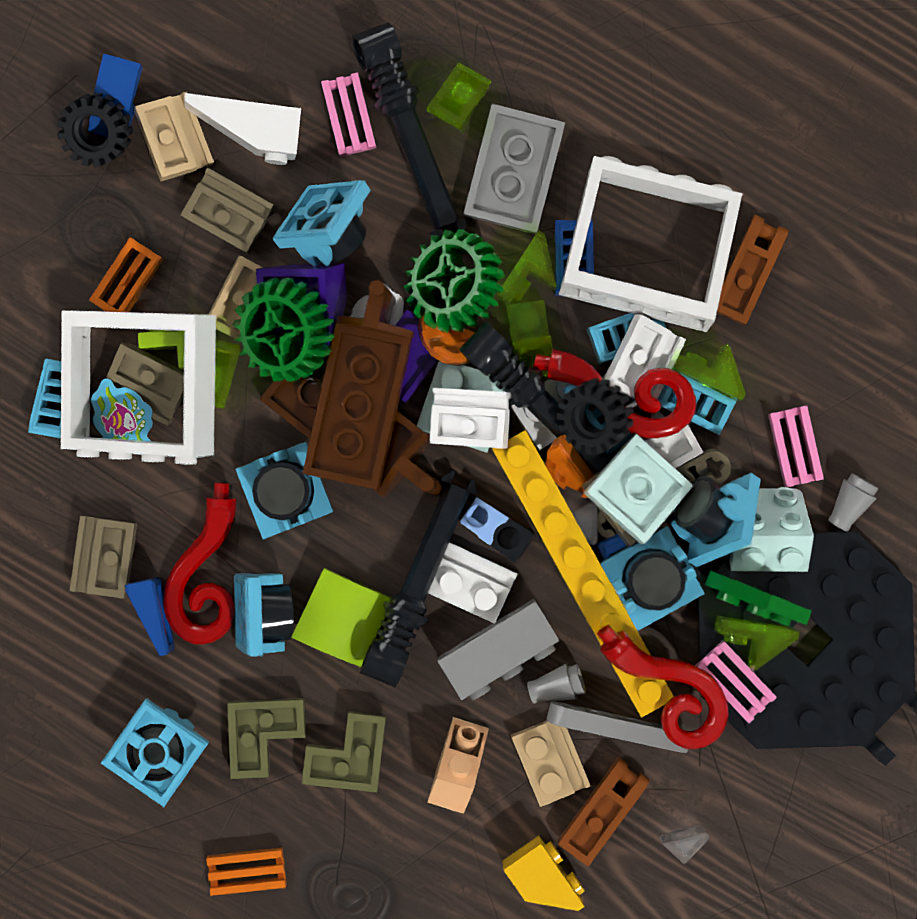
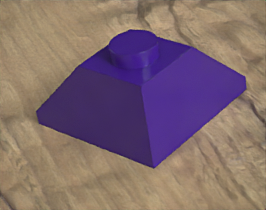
(326, 280)

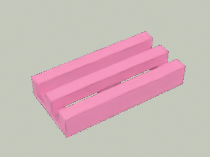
(341, 83)
(808, 435)
(758, 705)

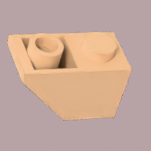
(458, 765)

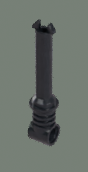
(379, 53)
(493, 357)
(406, 609)

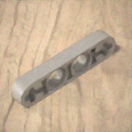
(610, 725)

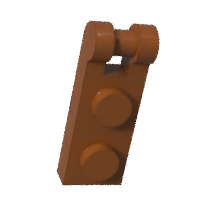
(750, 270)
(602, 812)

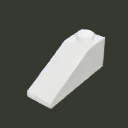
(258, 127)

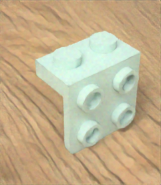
(780, 534)

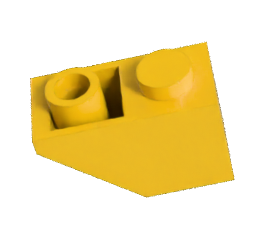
(540, 877)

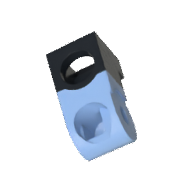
(497, 530)

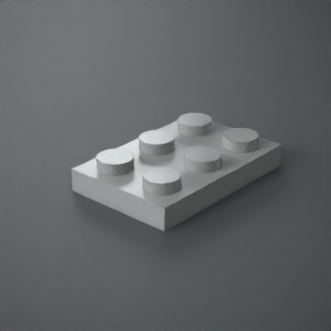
(514, 169)

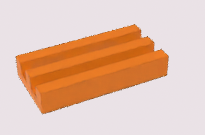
(114, 270)
(251, 885)

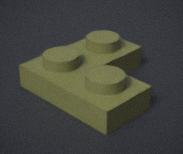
(253, 724)
(355, 764)

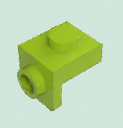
(162, 340)

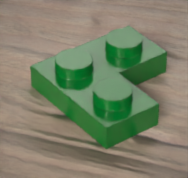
(759, 601)

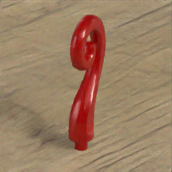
(575, 371)
(217, 525)
(631, 660)

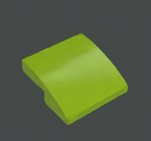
(341, 617)

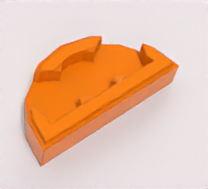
(444, 345)
(567, 465)

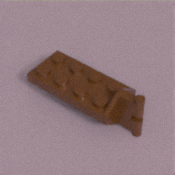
(360, 395)
(298, 405)

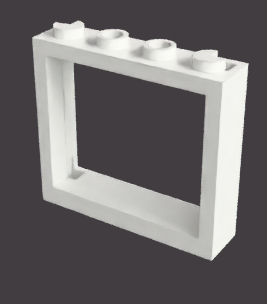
(639, 299)
(198, 385)

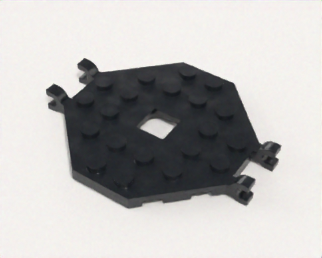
(854, 679)

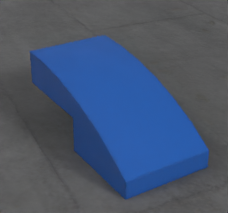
(120, 80)

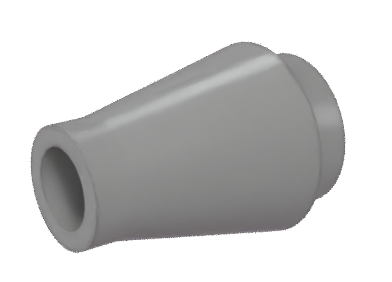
(852, 501)
(558, 685)

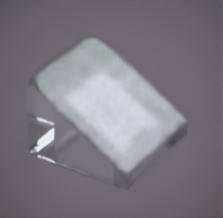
(587, 520)
(685, 842)

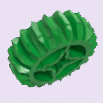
(464, 289)
(288, 308)

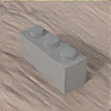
(498, 651)

